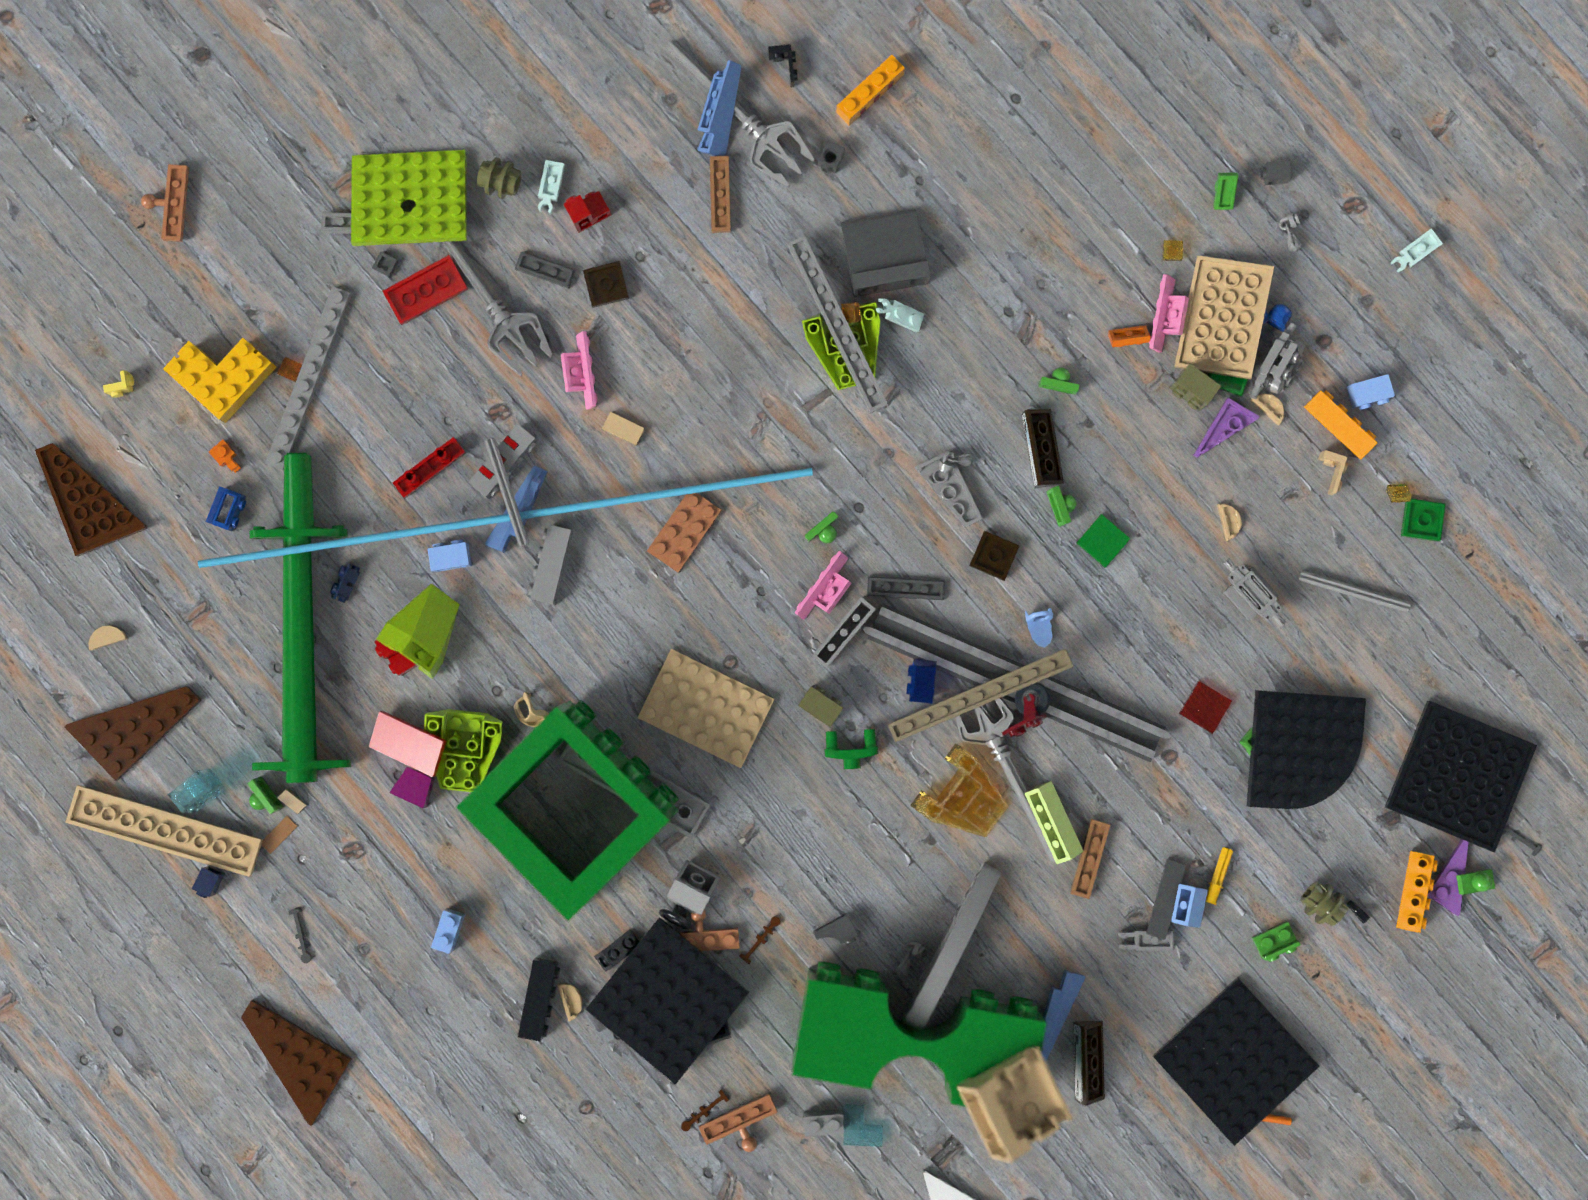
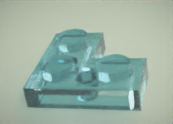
(856, 1132)

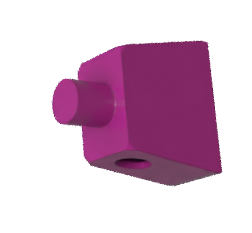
(414, 787)

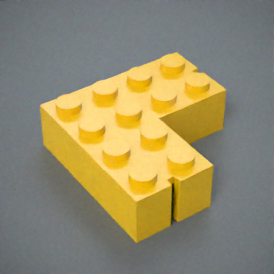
(222, 385)

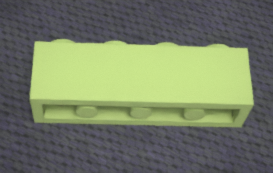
(1054, 822)

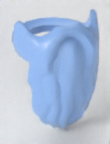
(1040, 627)

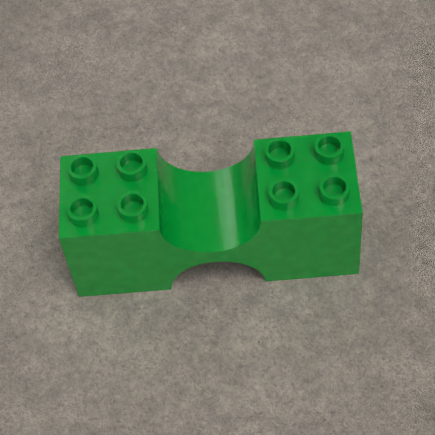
(852, 1033)

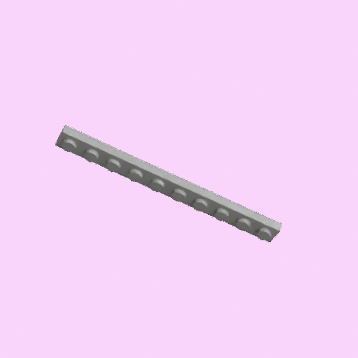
(837, 324)
(308, 377)

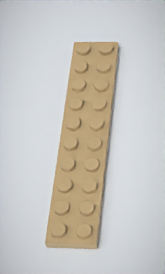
(164, 830)

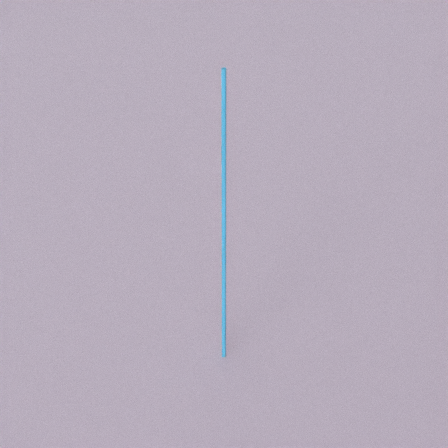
(504, 518)

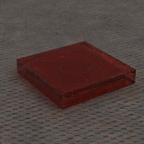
(1205, 707)

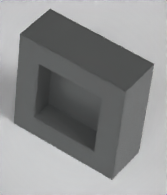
(385, 264)

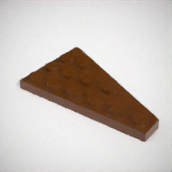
(85, 507)
(128, 732)
(299, 1059)

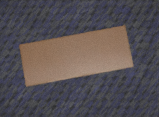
(278, 834)

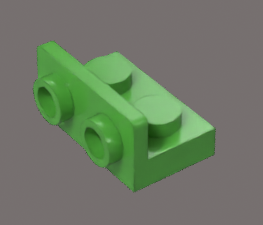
(1276, 941)

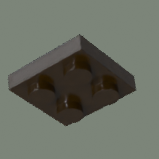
(606, 284)
(994, 555)

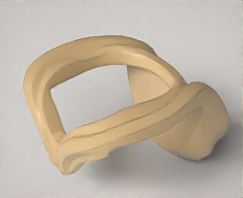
(534, 716)

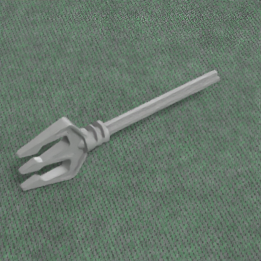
(765, 137)
(506, 324)
(991, 735)

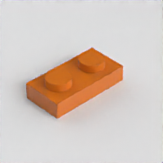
(1129, 336)

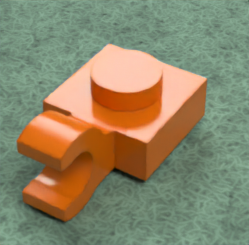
(224, 455)

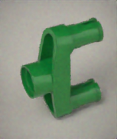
(851, 758)

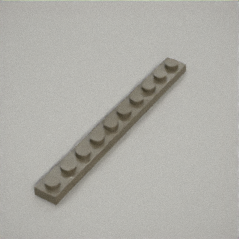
(981, 695)

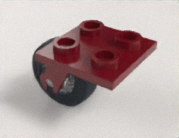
(1032, 703)

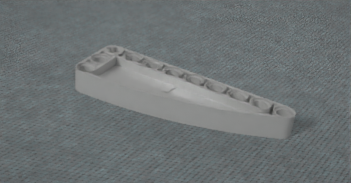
(950, 948)

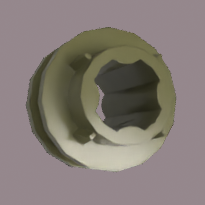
(500, 178)
(1320, 900)

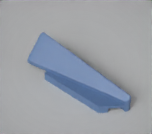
(719, 110)
(525, 500)
(1058, 1007)

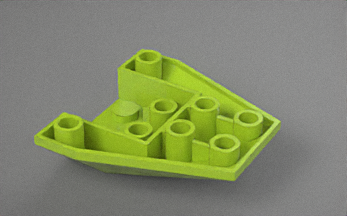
(822, 343)
(422, 629)
(469, 746)

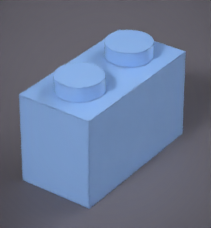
(1370, 391)
(449, 556)
(1189, 905)
(448, 930)

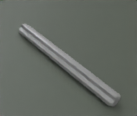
(507, 492)
(1354, 591)

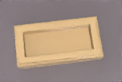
(623, 428)

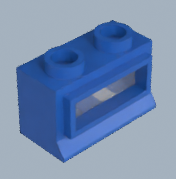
(226, 509)

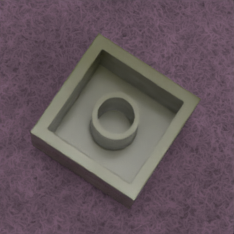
(1194, 387)
(821, 706)

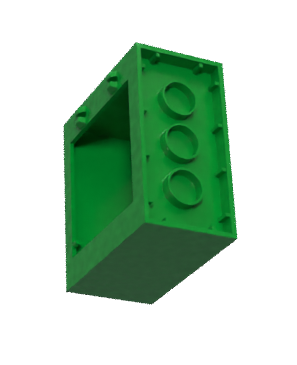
(624, 775)

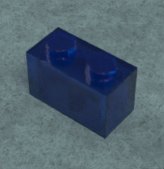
(922, 681)

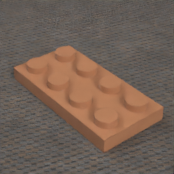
(684, 531)

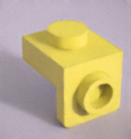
(117, 389)

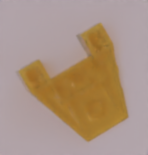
(967, 801)

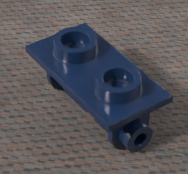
(346, 575)

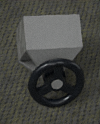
(689, 894)

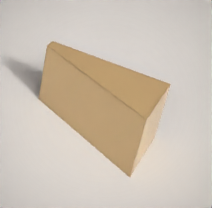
(292, 801)

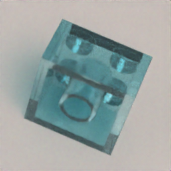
(196, 790)

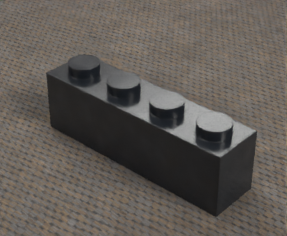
(538, 999)

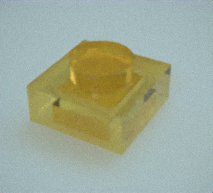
(1172, 250)
(1398, 493)

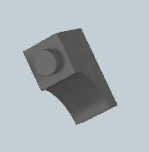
(839, 929)

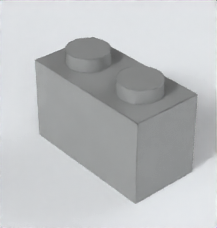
(823, 1123)

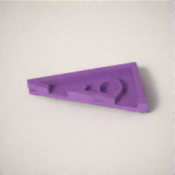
(1228, 421)
(1445, 885)

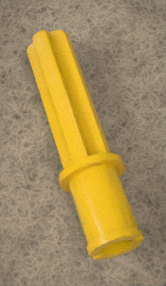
(1219, 875)

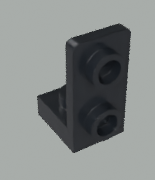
(782, 52)
(617, 951)

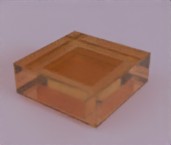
(851, 312)
(289, 369)

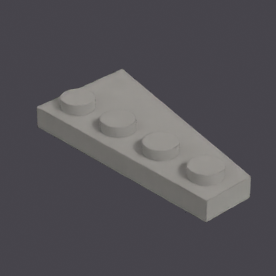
(951, 490)

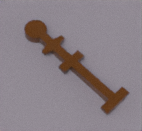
(775, 921)
(686, 1125)

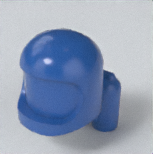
(1278, 316)

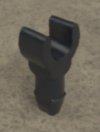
(1359, 913)

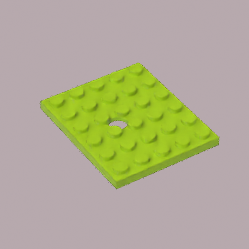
(429, 178)

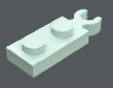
(550, 184)
(1418, 250)
(901, 314)

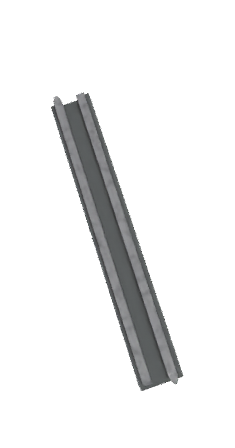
(975, 664)

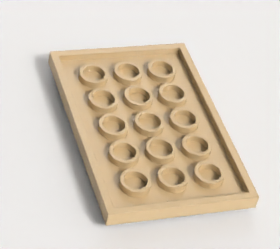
(1224, 316)
(706, 708)

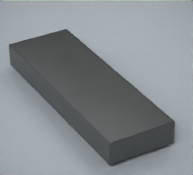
(545, 270)

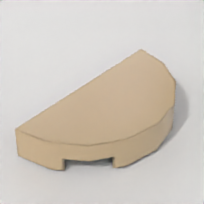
(1270, 406)
(1230, 520)
(105, 636)
(571, 1000)

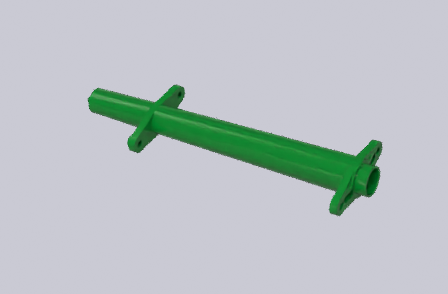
(298, 667)

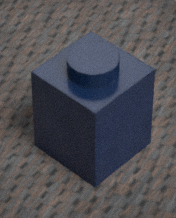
(207, 882)

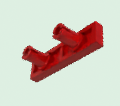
(429, 467)

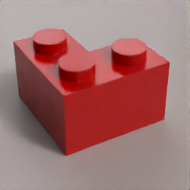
(586, 211)
(398, 663)

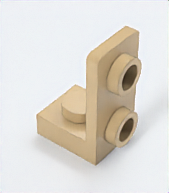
(1332, 459)

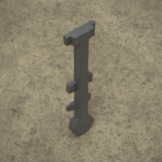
(1516, 836)
(306, 957)

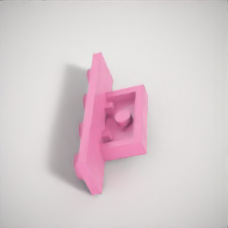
(1169, 314)
(578, 371)
(827, 589)

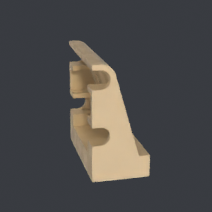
(1015, 1104)

